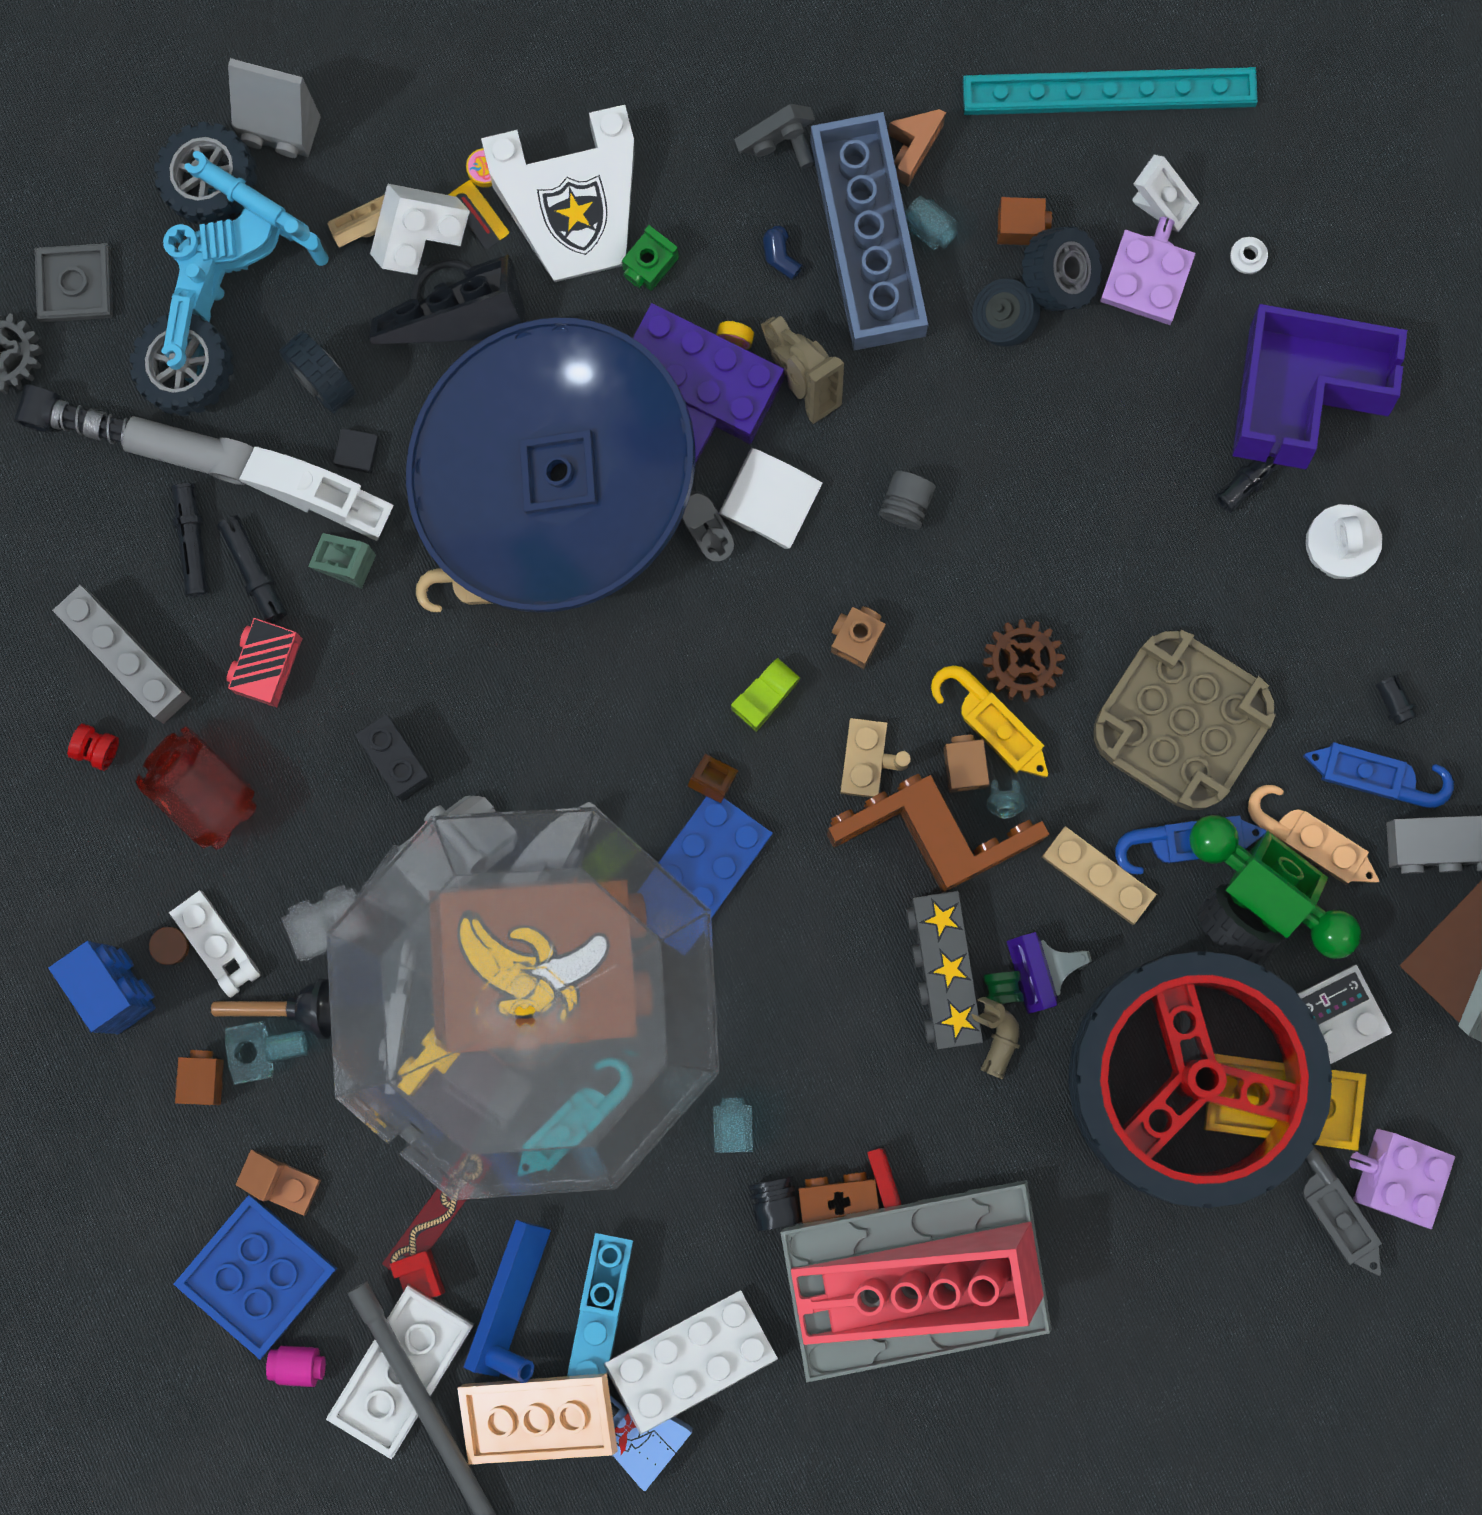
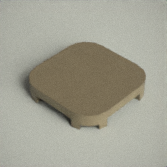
(1183, 720)

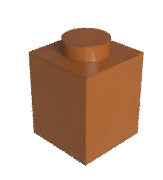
(1021, 219)
(199, 1079)

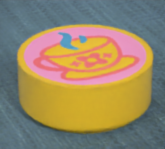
(478, 169)
(736, 333)

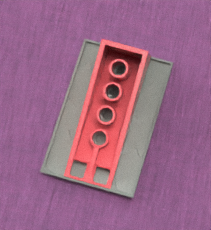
(916, 1280)

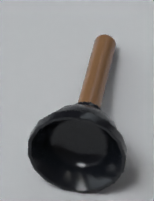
(309, 1009)

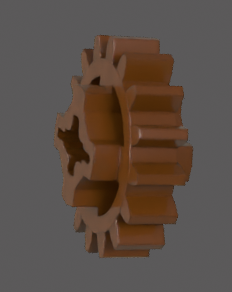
(1037, 670)

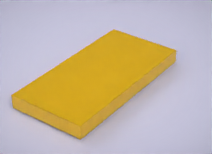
(1342, 1122)

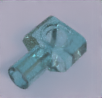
(269, 1050)

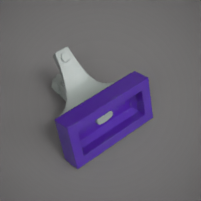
(1042, 969)

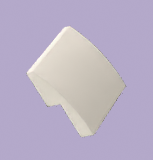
(770, 498)

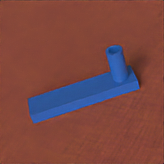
(505, 1304)

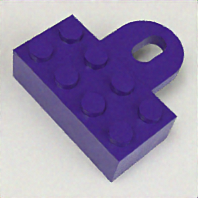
(717, 378)

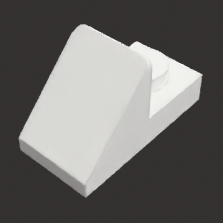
(1164, 193)

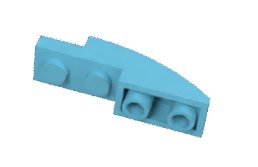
(600, 1305)

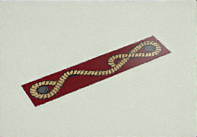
(425, 1227)

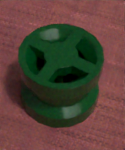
(1004, 987)

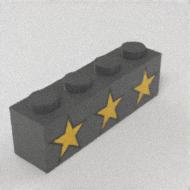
(946, 970)

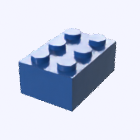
(103, 987)

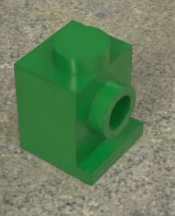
(650, 273)

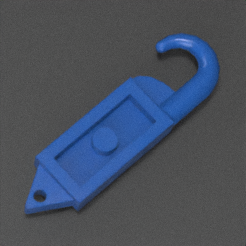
(1377, 775)
(1172, 842)

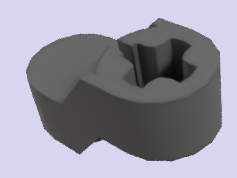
(715, 541)

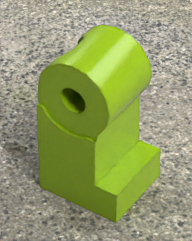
(765, 694)

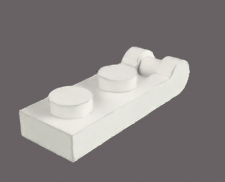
(214, 942)

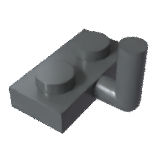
(781, 126)

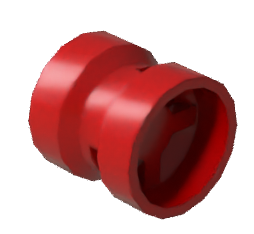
(93, 747)

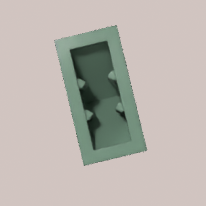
(343, 559)

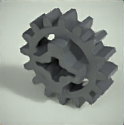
(19, 357)

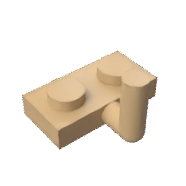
(866, 758)

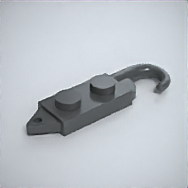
(1341, 1216)

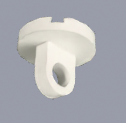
(1343, 541)

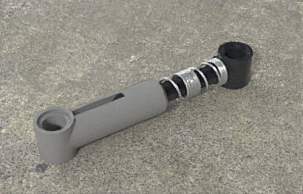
(220, 457)

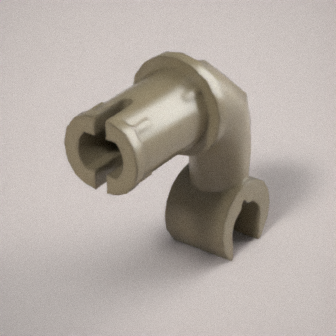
(1005, 1037)

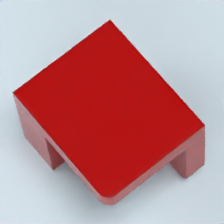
(420, 1272)

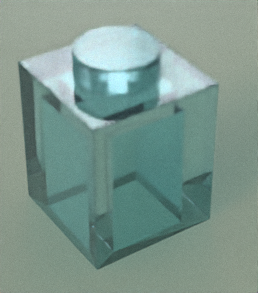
(733, 1126)

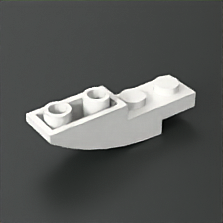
(316, 490)

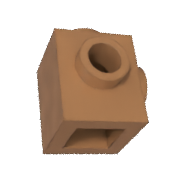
(857, 635)

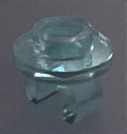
(1005, 803)

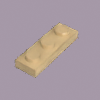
(1099, 875)

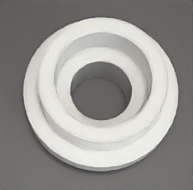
(1243, 264)

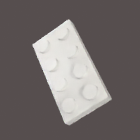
(690, 1362)

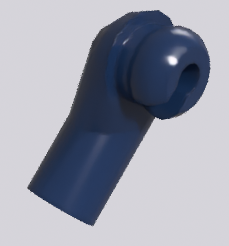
(776, 255)

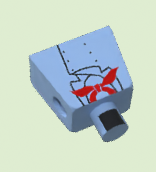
(647, 1453)

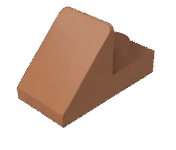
(919, 134)
(277, 1182)

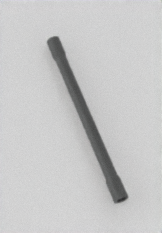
(373, 1316)

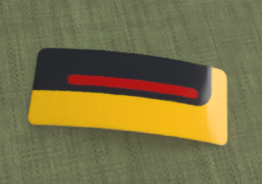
(481, 217)

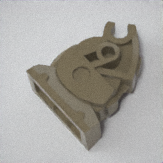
(808, 368)

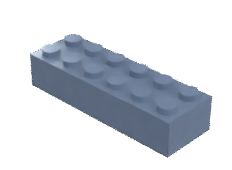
(868, 231)

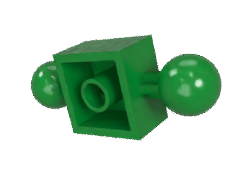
(1276, 885)

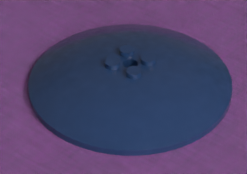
(500, 427)

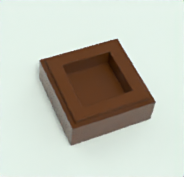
(712, 778)

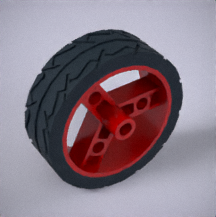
(1297, 1103)

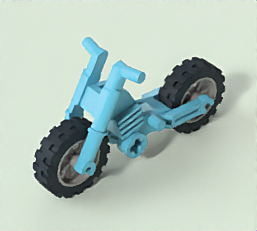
(203, 262)

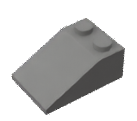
(272, 109)

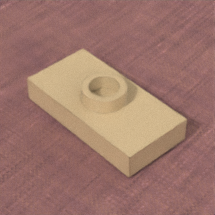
(357, 222)

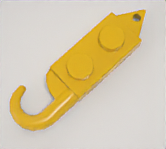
(994, 722)

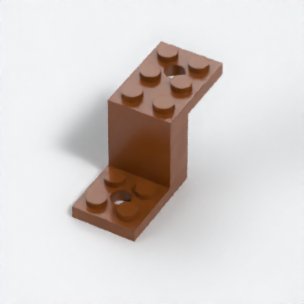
(934, 832)

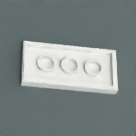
(373, 1401)

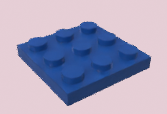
(255, 1276)

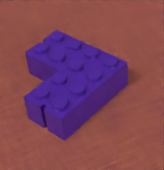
(1308, 362)

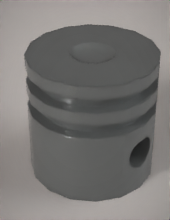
(907, 500)

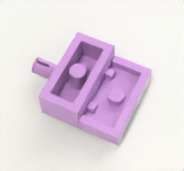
(1148, 274)
(1402, 1178)

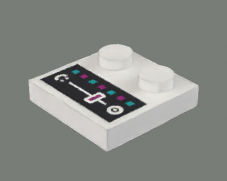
(1345, 1013)

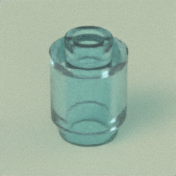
(931, 223)

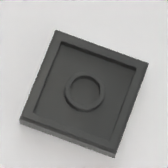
(73, 282)

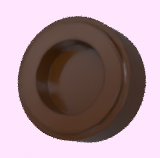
(169, 946)

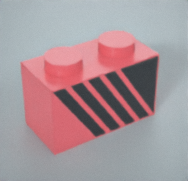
(264, 662)

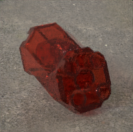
(196, 789)

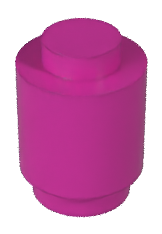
(295, 1366)

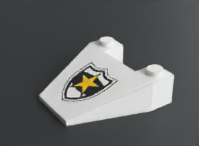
(572, 204)

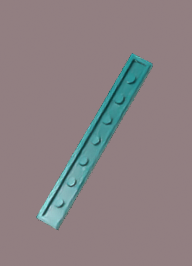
(1109, 91)

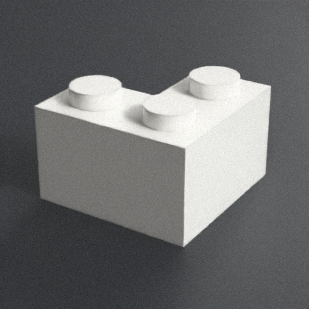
(409, 220)

